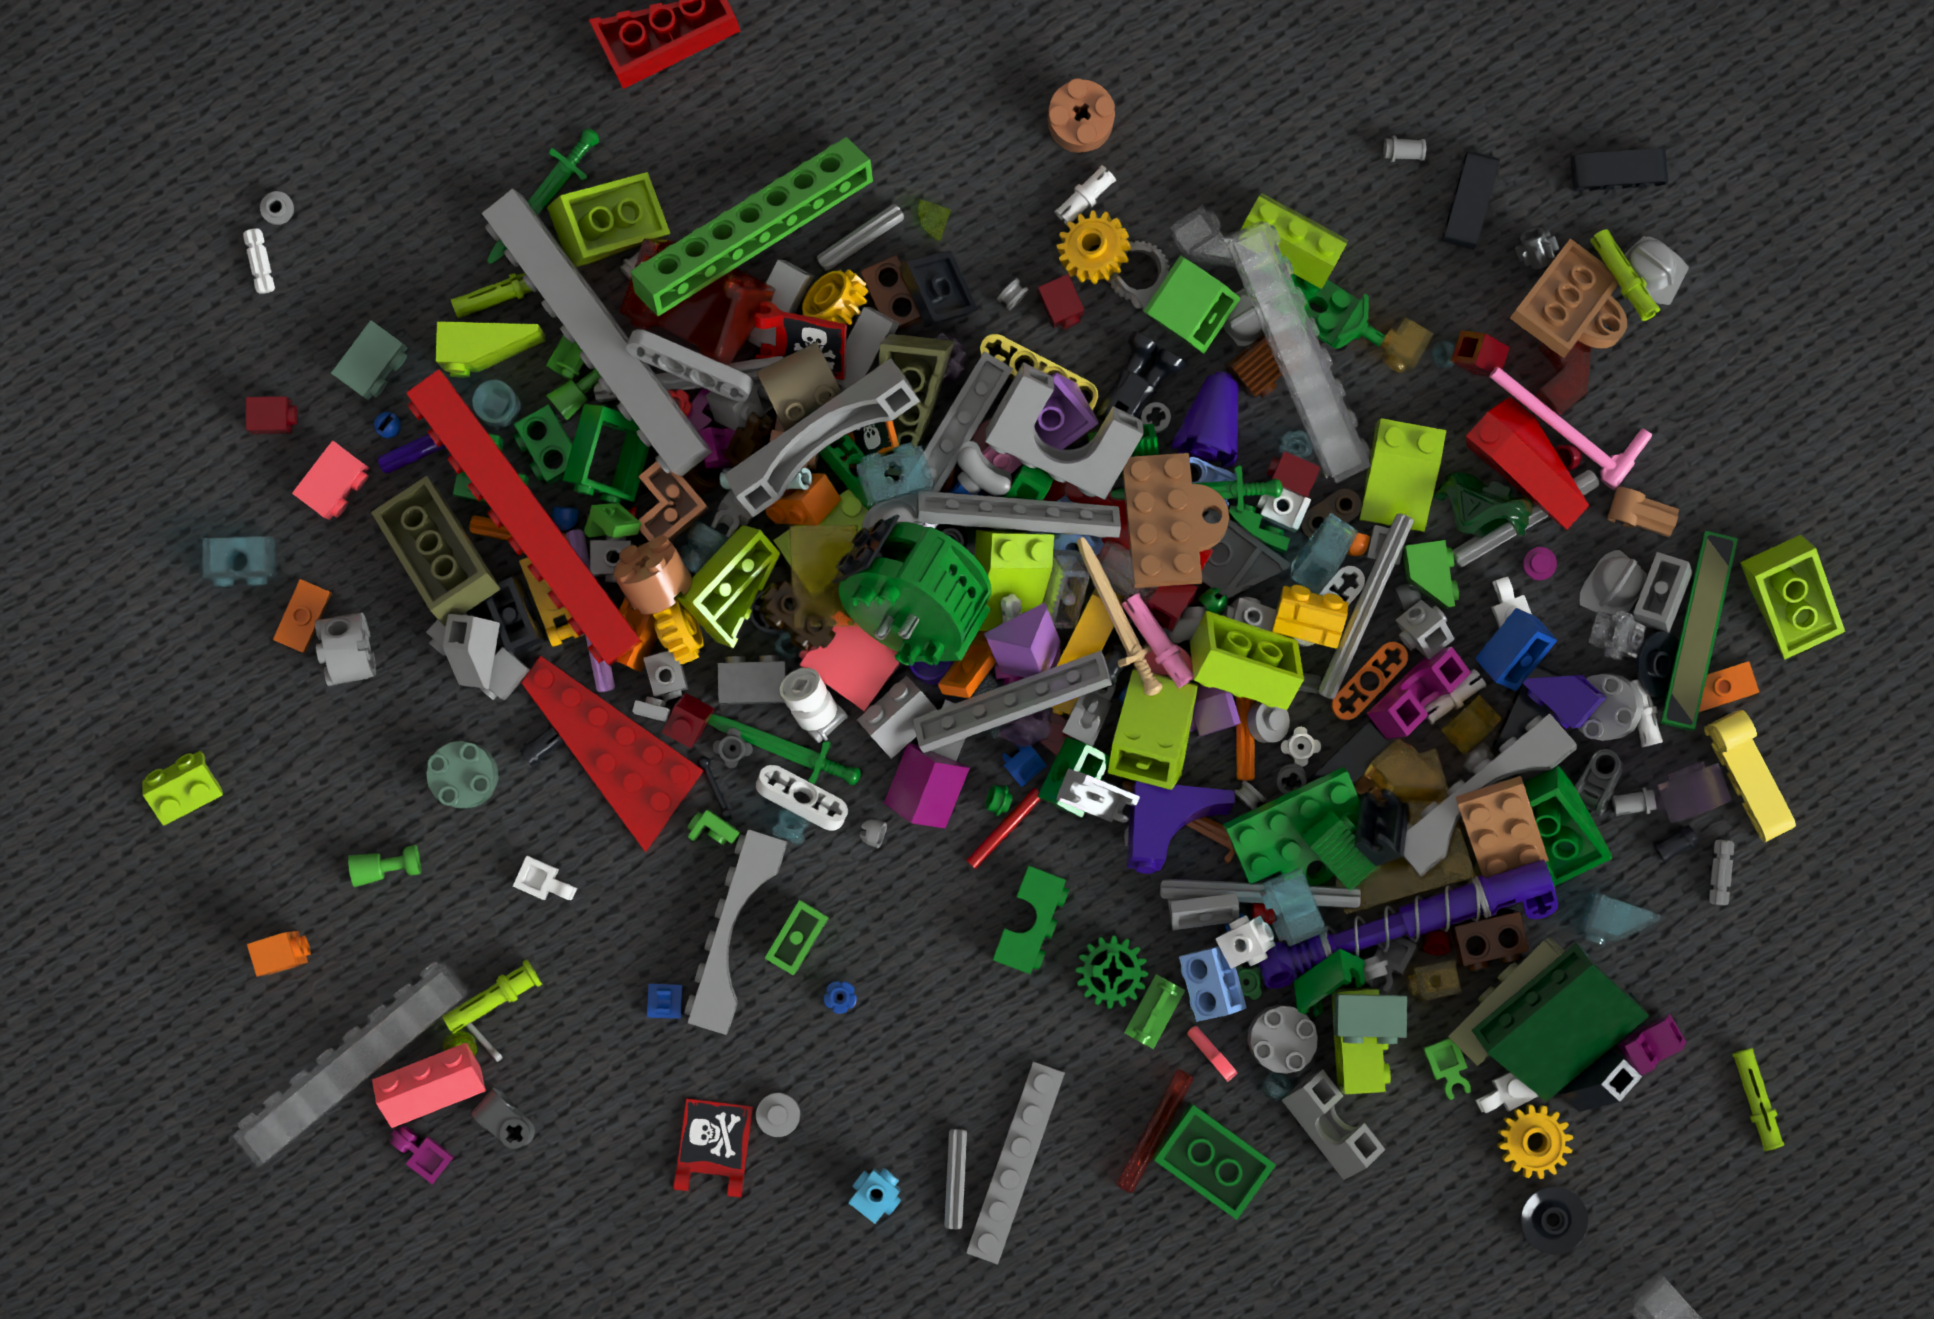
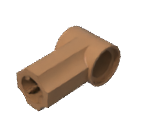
(1636, 510)

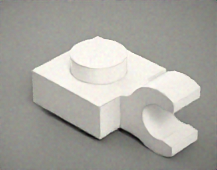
(1507, 600)
(539, 879)
(1508, 1091)

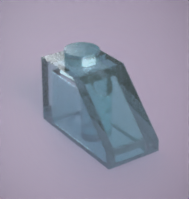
(1613, 919)

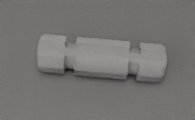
(1721, 872)

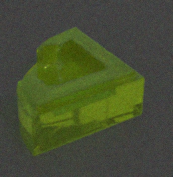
(933, 218)

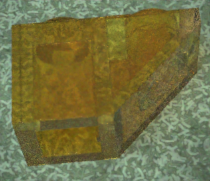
(1405, 773)

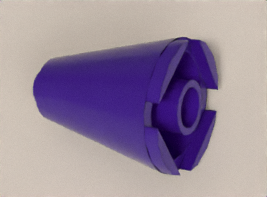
(1212, 422)

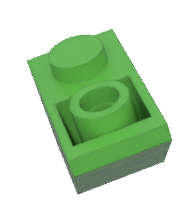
(1429, 570)

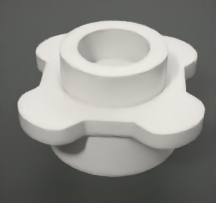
(1291, 746)

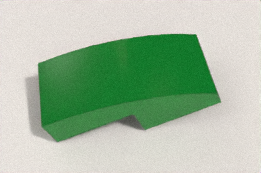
(1250, 522)

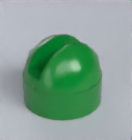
(1211, 602)

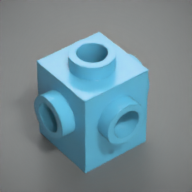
(867, 1204)

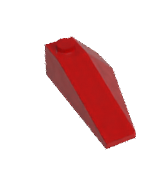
(1521, 453)

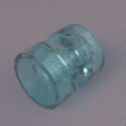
(496, 404)
(701, 546)

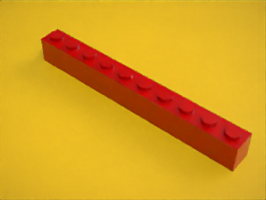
(523, 517)

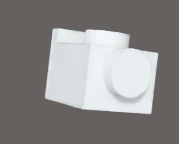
(1289, 519)

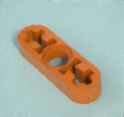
(1380, 657)

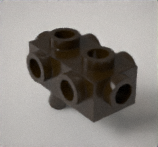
(780, 618)

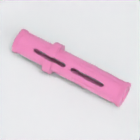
(1166, 652)

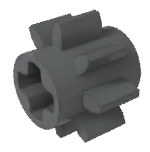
(1537, 248)

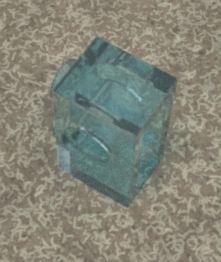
(219, 557)

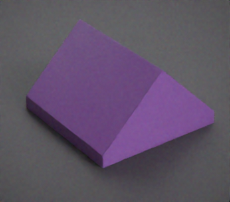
(1065, 414)
(1025, 643)

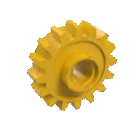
(1090, 232)
(835, 297)
(679, 632)
(1552, 1146)

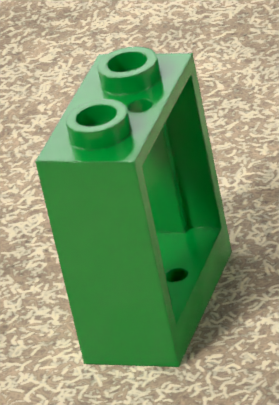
(583, 448)

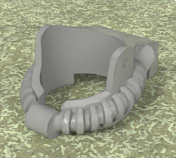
(1141, 297)

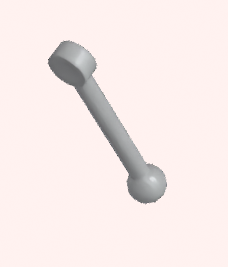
(492, 1051)

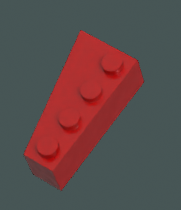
(662, 35)

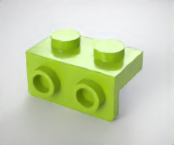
(180, 787)

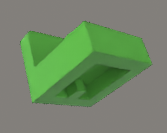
(611, 521)
(720, 829)

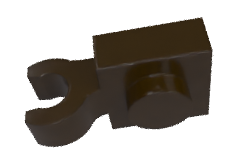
(747, 440)

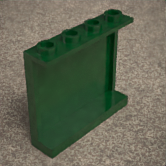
(1559, 1023)

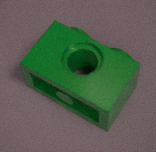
(1077, 757)

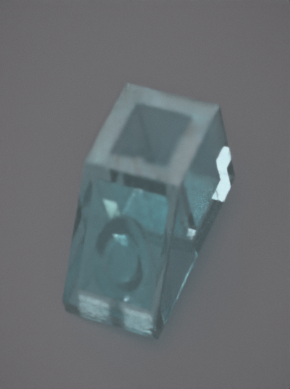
(1323, 554)

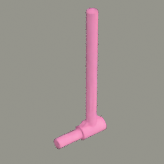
(1613, 468)

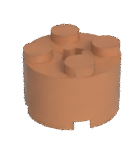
(1074, 98)
(652, 575)

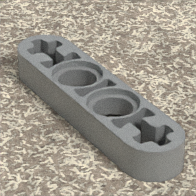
(689, 365)

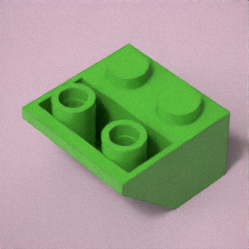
(1192, 304)

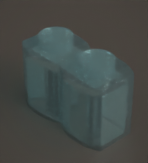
(1294, 907)

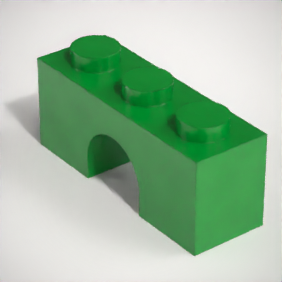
(1044, 894)

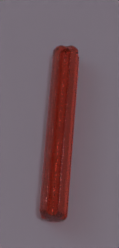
(1155, 1131)

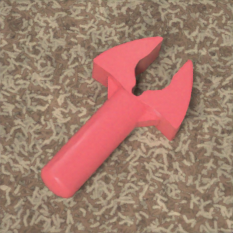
(1212, 1053)

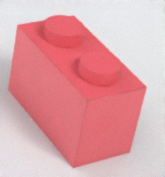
(332, 481)

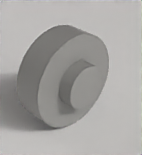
(1267, 723)
(778, 1114)

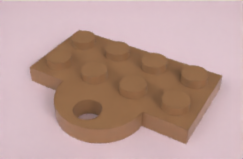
(1573, 303)
(1168, 521)

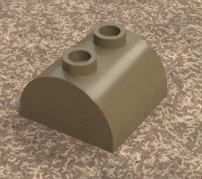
(799, 384)

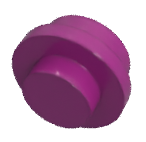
(1539, 563)

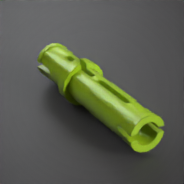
(1630, 283)
(491, 295)
(1769, 1137)

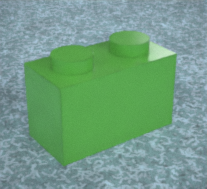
(797, 937)

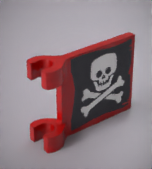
(800, 331)
(714, 1143)

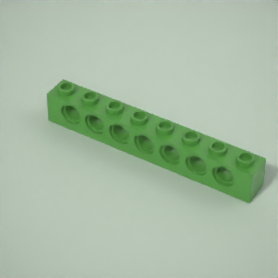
(751, 226)

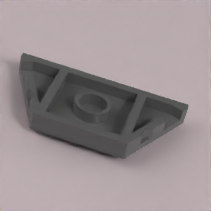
(1239, 560)

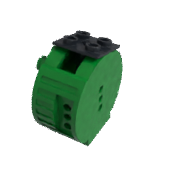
(914, 591)

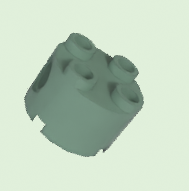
(462, 775)

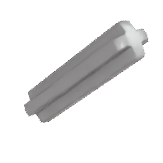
(860, 237)
(955, 1178)

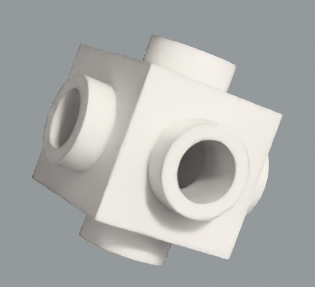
(1246, 941)

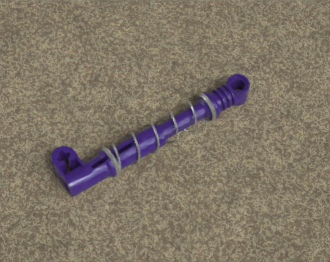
(1484, 896)

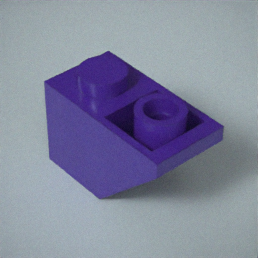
(1568, 696)

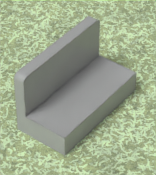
(1203, 911)

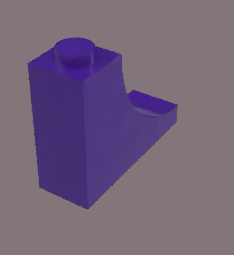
(1162, 814)

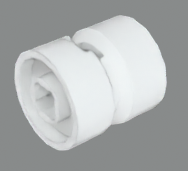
(808, 699)

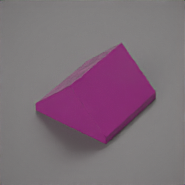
(926, 787)

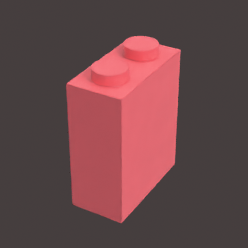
(853, 665)

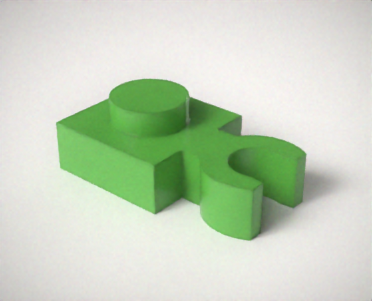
(1446, 1061)

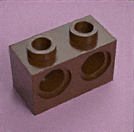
(887, 297)
(1488, 932)

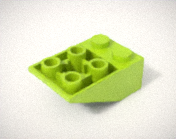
(1153, 732)

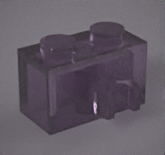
(1692, 791)

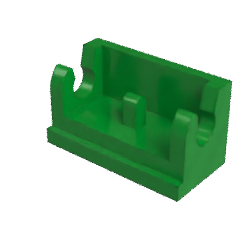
(1326, 978)

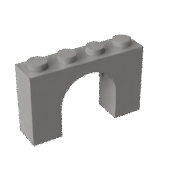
(864, 340)
(1090, 467)

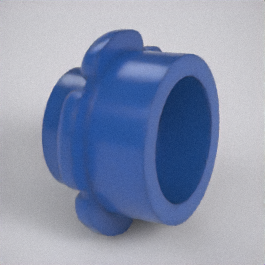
(840, 1006)

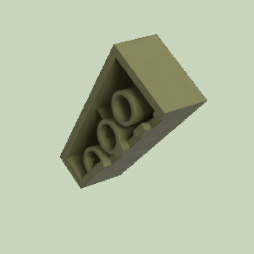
(924, 366)

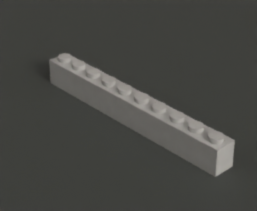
(596, 333)

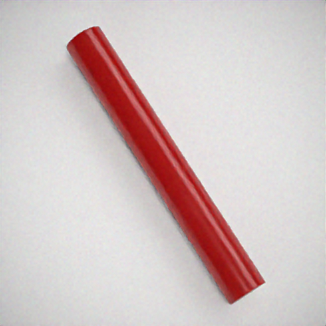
(1004, 828)

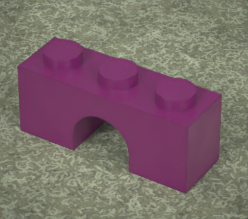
(1404, 704)

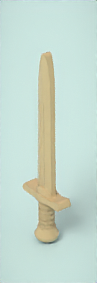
(1127, 636)

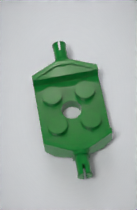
(1342, 316)

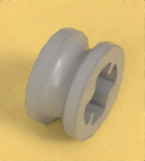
(1012, 294)
(1148, 410)
(1249, 795)

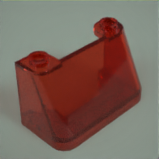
(713, 318)

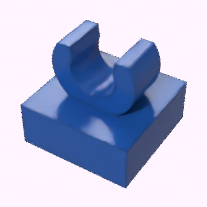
(1024, 764)
(664, 1000)

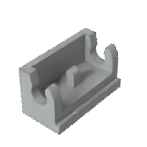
(1089, 715)
(1095, 796)

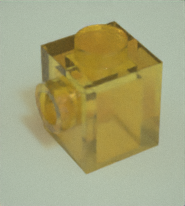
(1405, 345)
(1471, 724)
(1434, 980)

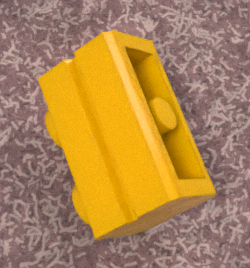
(1310, 616)

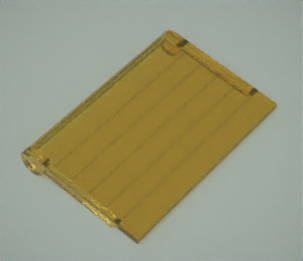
(813, 567)

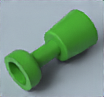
(571, 396)
(371, 867)

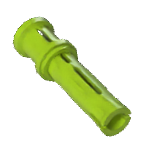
(505, 989)

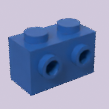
(1516, 649)

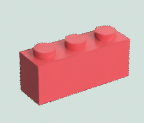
(428, 1085)

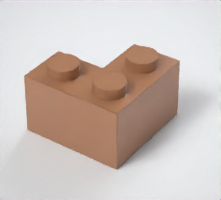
(676, 507)

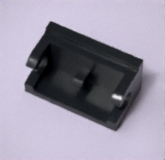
(1381, 827)

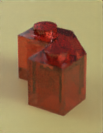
(1571, 381)

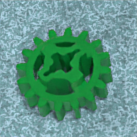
(1090, 970)

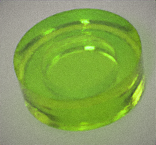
(459, 1038)

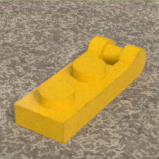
(546, 608)

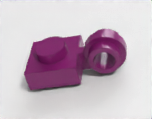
(428, 1158)

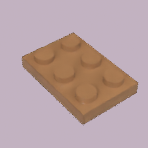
(1501, 827)

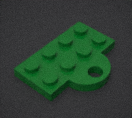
(1272, 834)

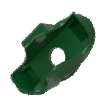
(1483, 508)

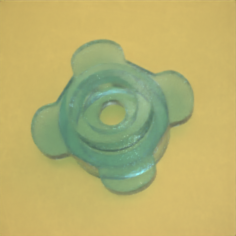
(789, 818)

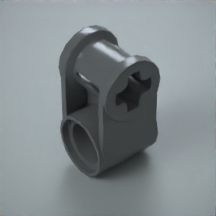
(1599, 784)
(498, 1115)

